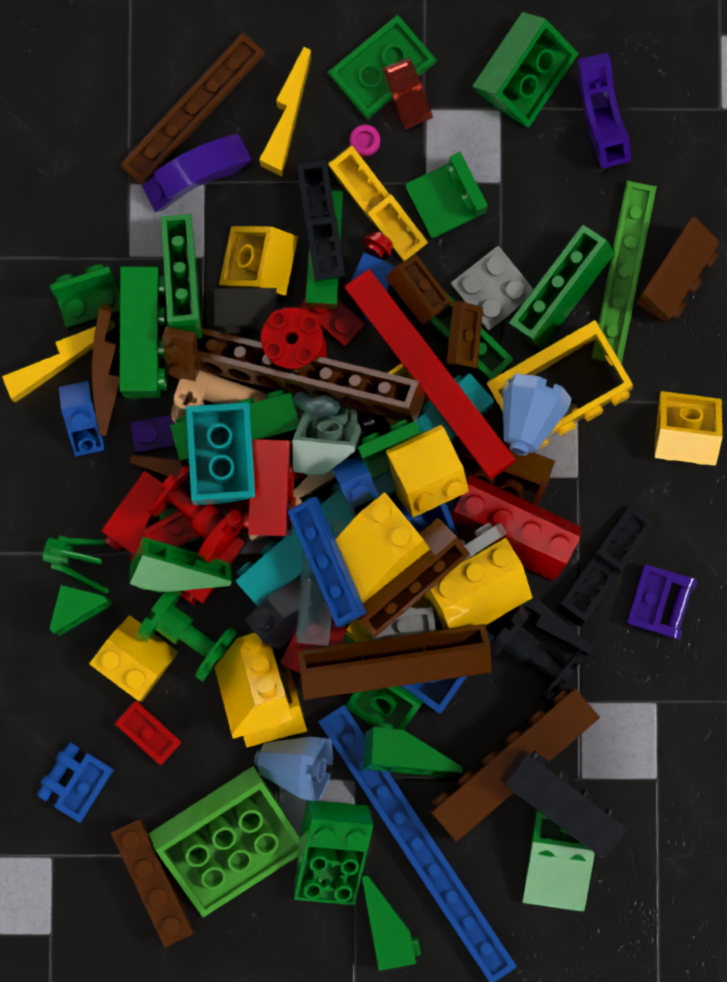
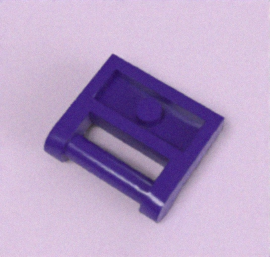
(652, 597)

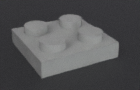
(494, 286)

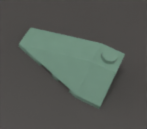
(325, 441)

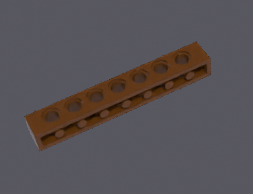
(347, 383)

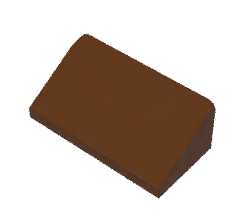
(419, 289)

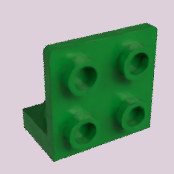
(447, 196)
(82, 295)

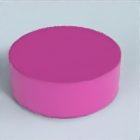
(365, 140)

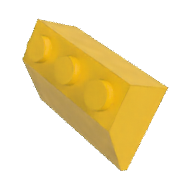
(480, 588)
(252, 686)

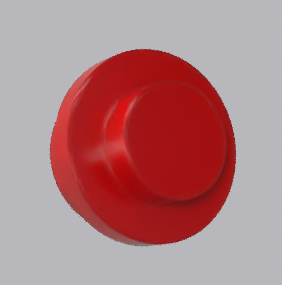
(378, 245)

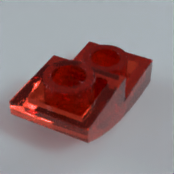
(407, 93)

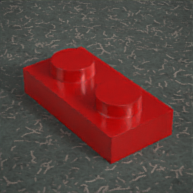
(339, 322)
(148, 732)

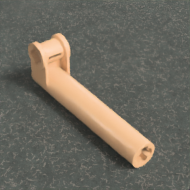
(214, 390)

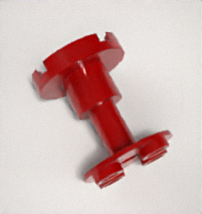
(292, 338)
(206, 520)

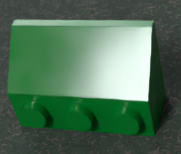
(525, 68)

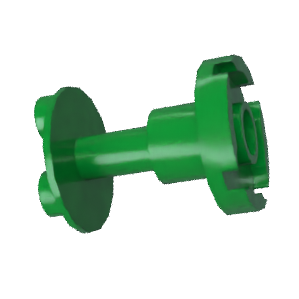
(177, 626)

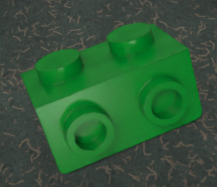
(374, 446)

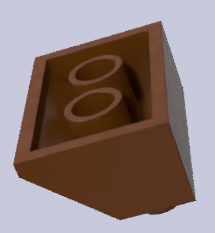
(680, 272)
(524, 478)

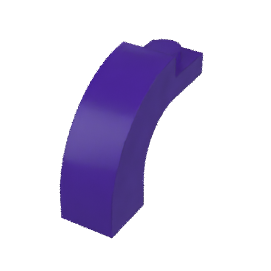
(602, 112)
(194, 168)

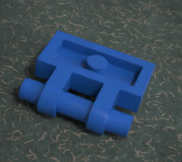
(83, 787)

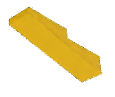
(289, 100)
(376, 202)
(71, 349)

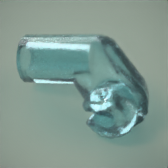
(317, 406)

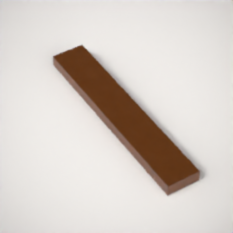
(192, 109)

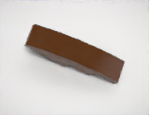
(104, 379)

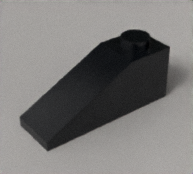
(277, 615)

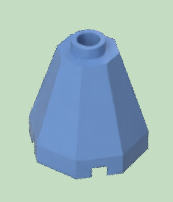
(531, 411)
(297, 765)

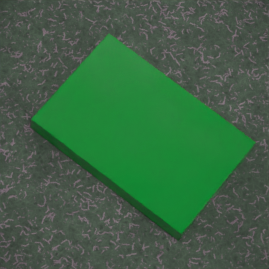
(361, 71)

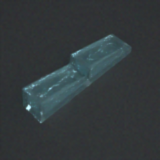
(313, 613)

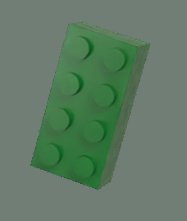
(141, 332)

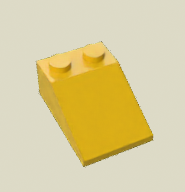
(379, 546)

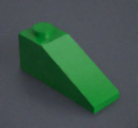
(172, 568)
(401, 752)
(390, 934)

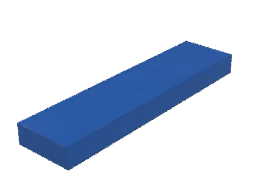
(326, 562)

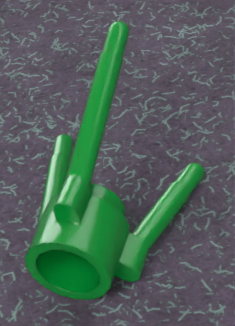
(59, 552)

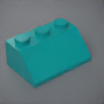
(220, 453)

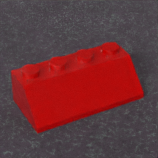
(536, 535)

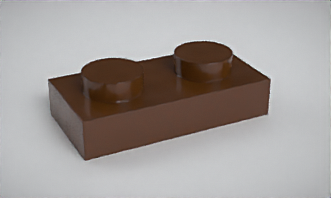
(464, 335)
(180, 353)

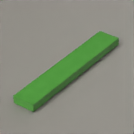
(624, 267)

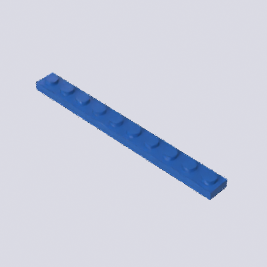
(419, 848)

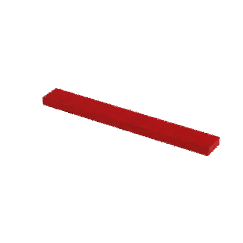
(430, 372)

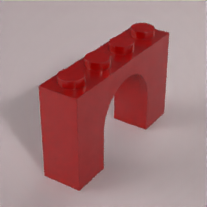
(132, 517)

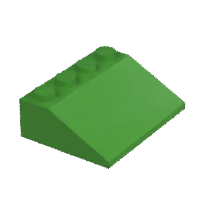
(227, 841)

